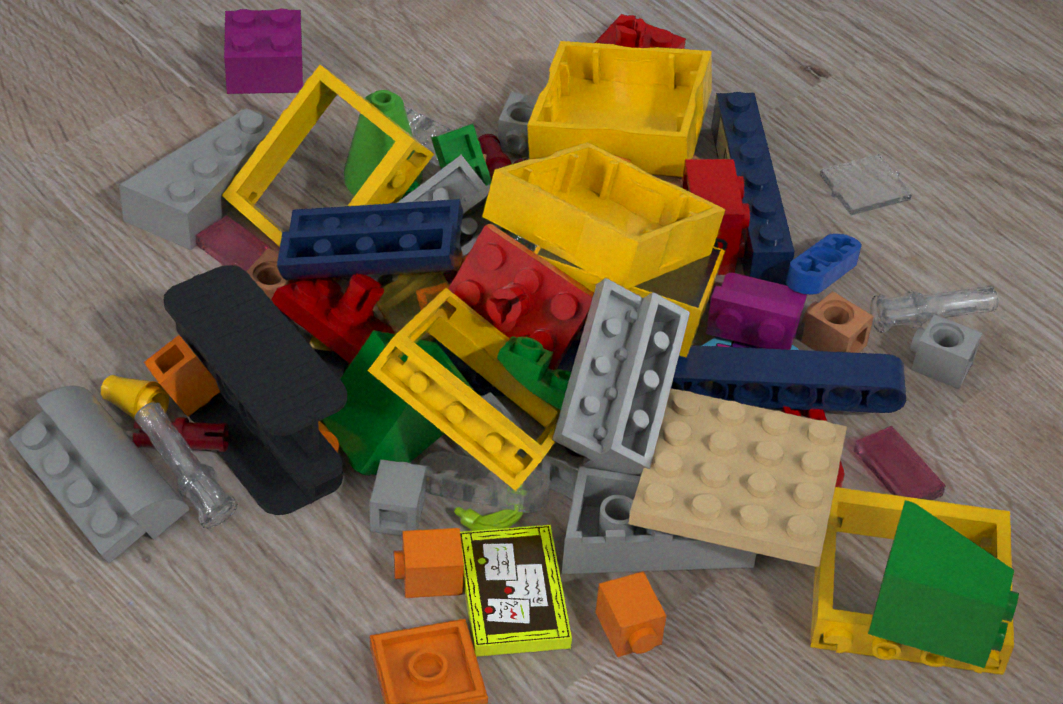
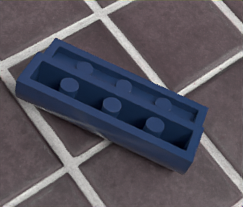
(372, 240)

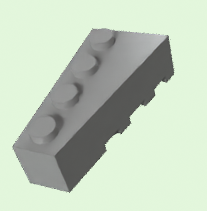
(186, 187)
(603, 541)

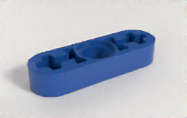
(823, 264)

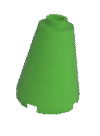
(371, 143)

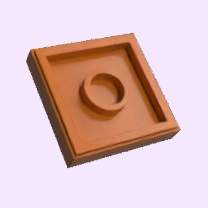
(428, 665)

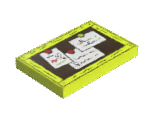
(514, 591)

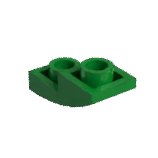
(530, 366)

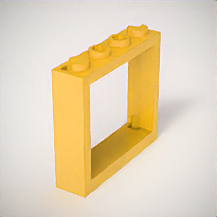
(384, 185)
(453, 404)
(878, 517)

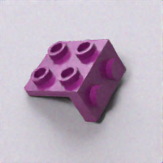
(755, 312)

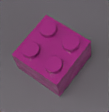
(263, 51)

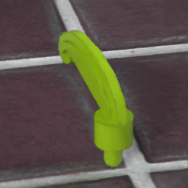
(497, 520)

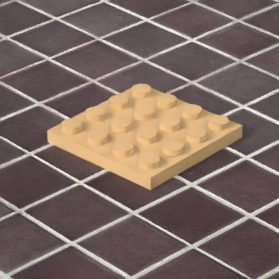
(741, 477)

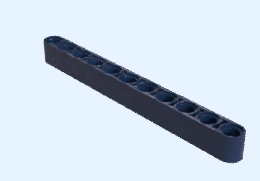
(769, 377)

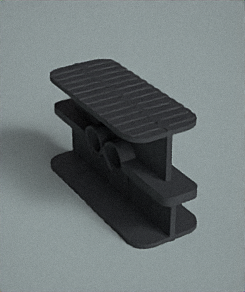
(268, 388)

